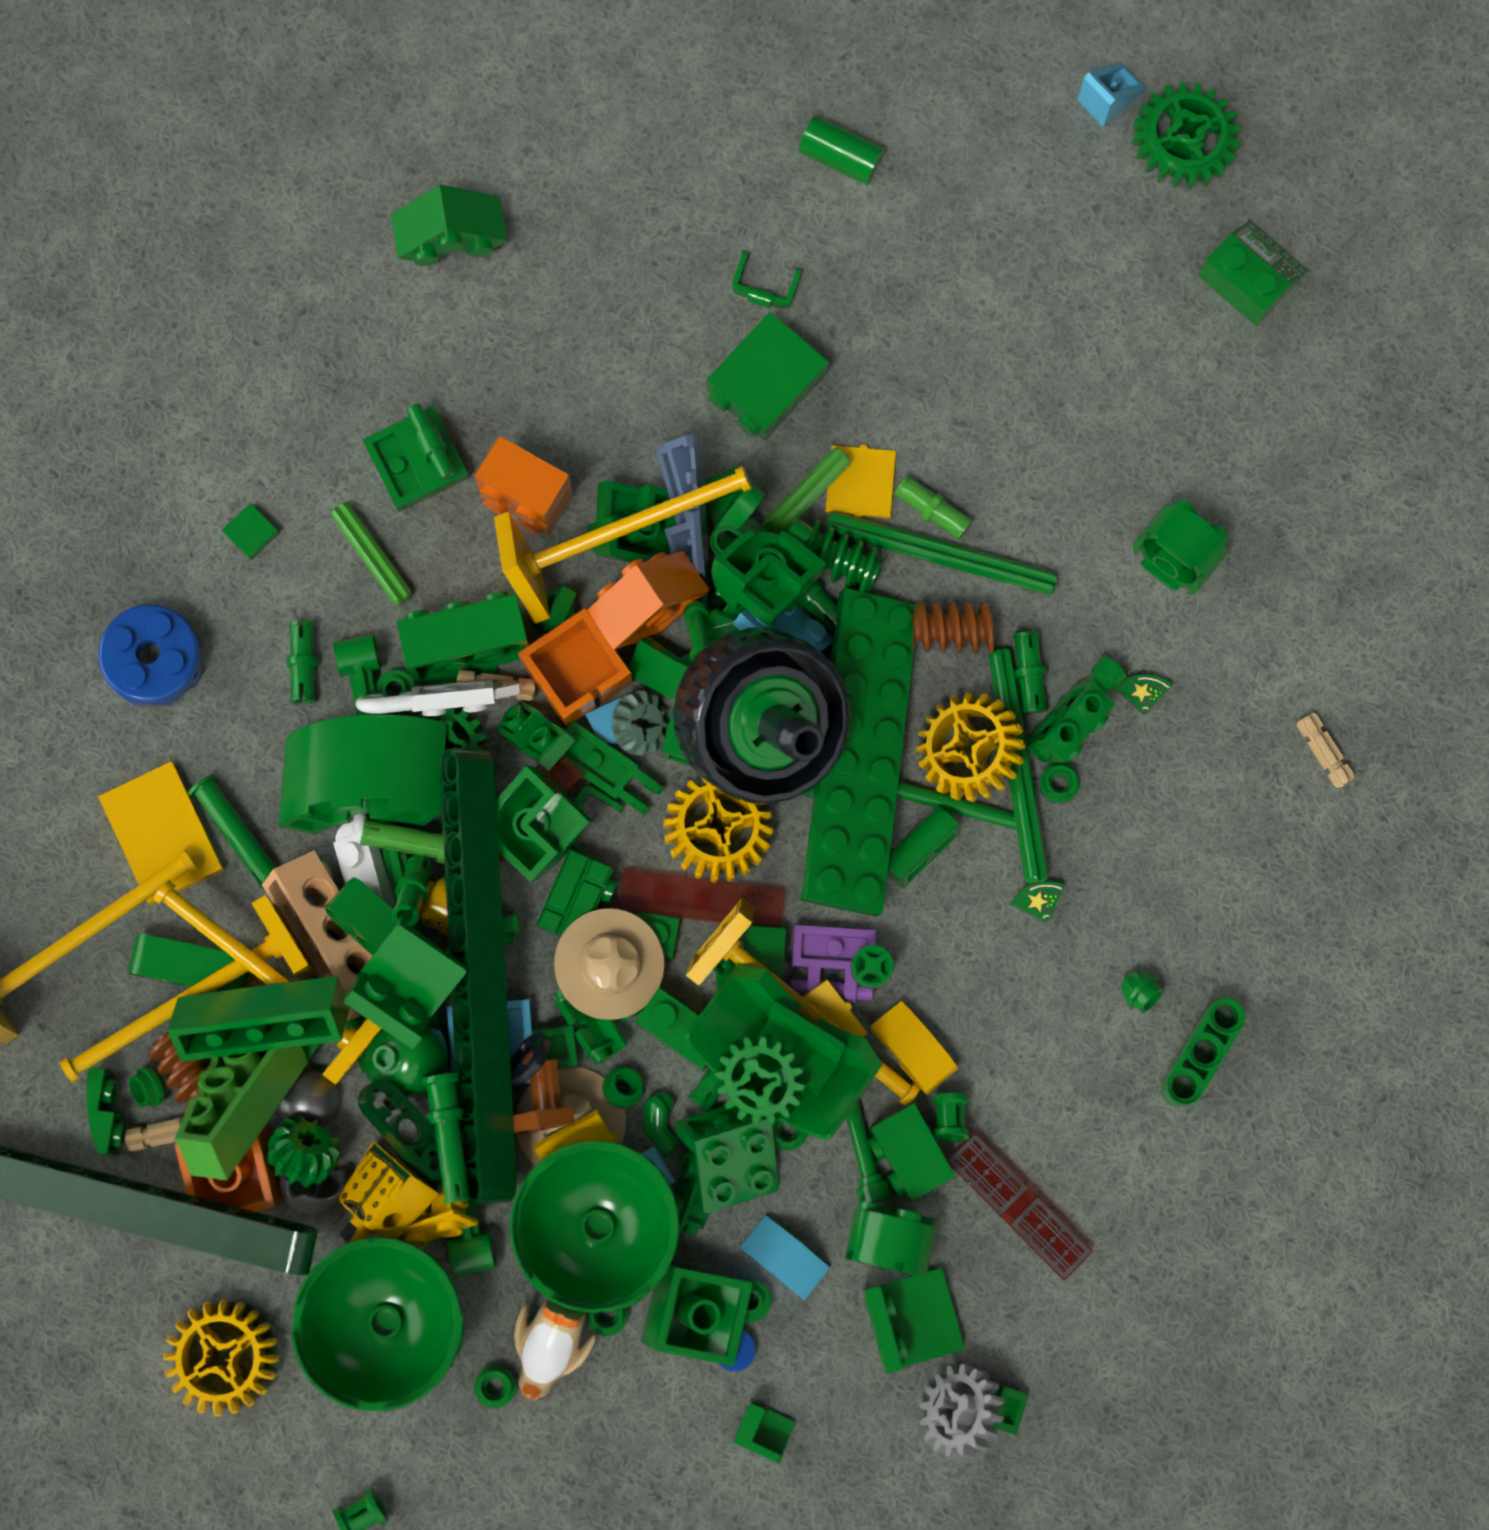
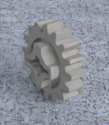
(961, 1412)

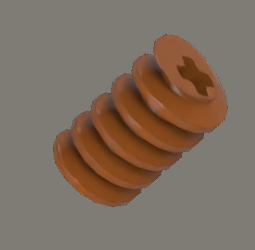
(953, 627)
(184, 1073)

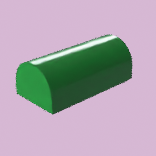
(841, 149)
(922, 846)

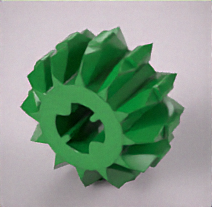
(302, 1151)

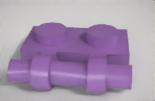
(830, 950)

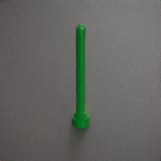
(960, 807)
(871, 1184)

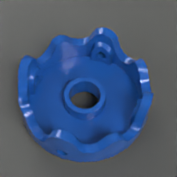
(166, 678)

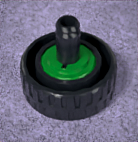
(762, 715)

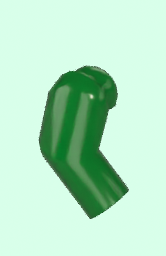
(655, 1121)

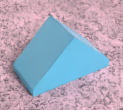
(1109, 91)
(784, 1257)

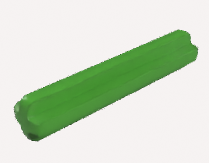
(807, 491)
(371, 553)

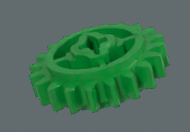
(1195, 116)

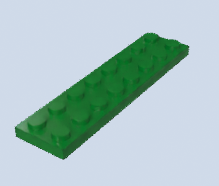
(858, 797)

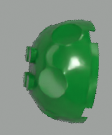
(594, 1226)
(377, 1324)

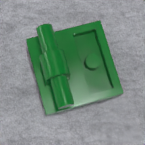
(415, 457)

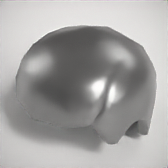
(312, 1098)
(316, 1196)

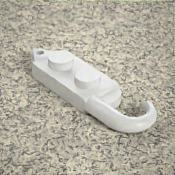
(436, 698)
(361, 861)

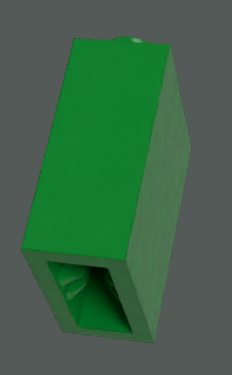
(766, 377)

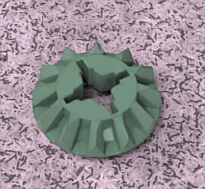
(633, 738)

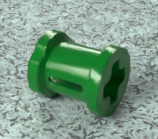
(951, 1117)
(361, 1513)

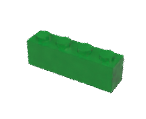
(258, 1018)

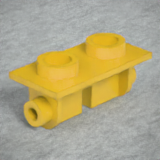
(444, 1221)

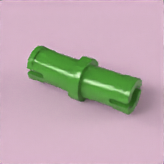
(933, 507)

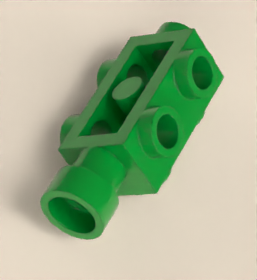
(1084, 716)

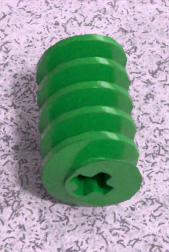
(845, 560)

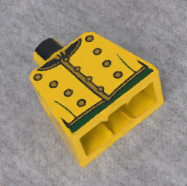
(383, 1196)

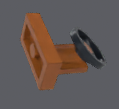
(544, 1085)

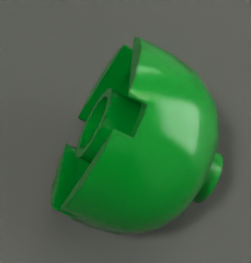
(403, 1066)

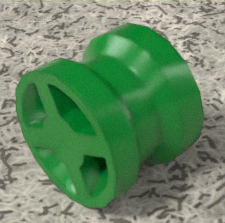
(877, 962)

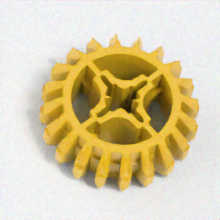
(983, 776)
(702, 832)
(231, 1373)

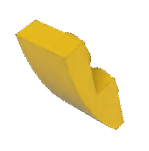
(914, 1047)

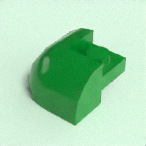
(622, 500)
(765, 574)
(537, 823)

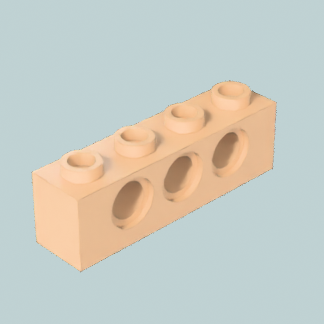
(309, 922)

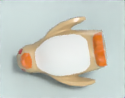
(549, 1347)

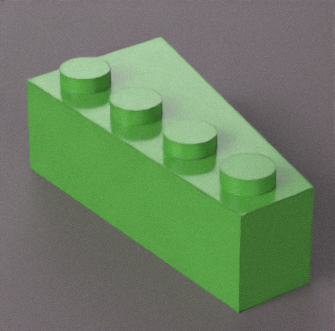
(234, 1106)

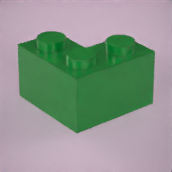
(446, 222)

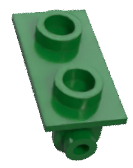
(597, 1036)
(687, 1197)

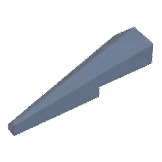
(684, 471)

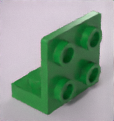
(404, 984)
(731, 1157)
(913, 1320)

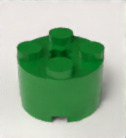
(1181, 547)
(891, 1239)

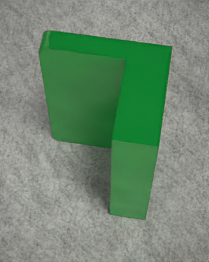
(816, 1047)

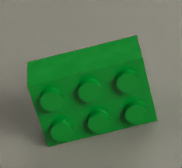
(462, 637)

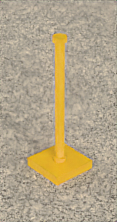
(524, 566)
(86, 931)
(277, 944)
(725, 945)
(353, 1040)

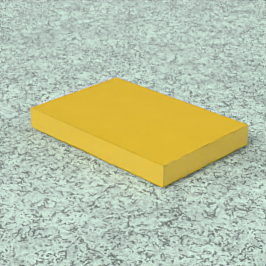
(156, 822)

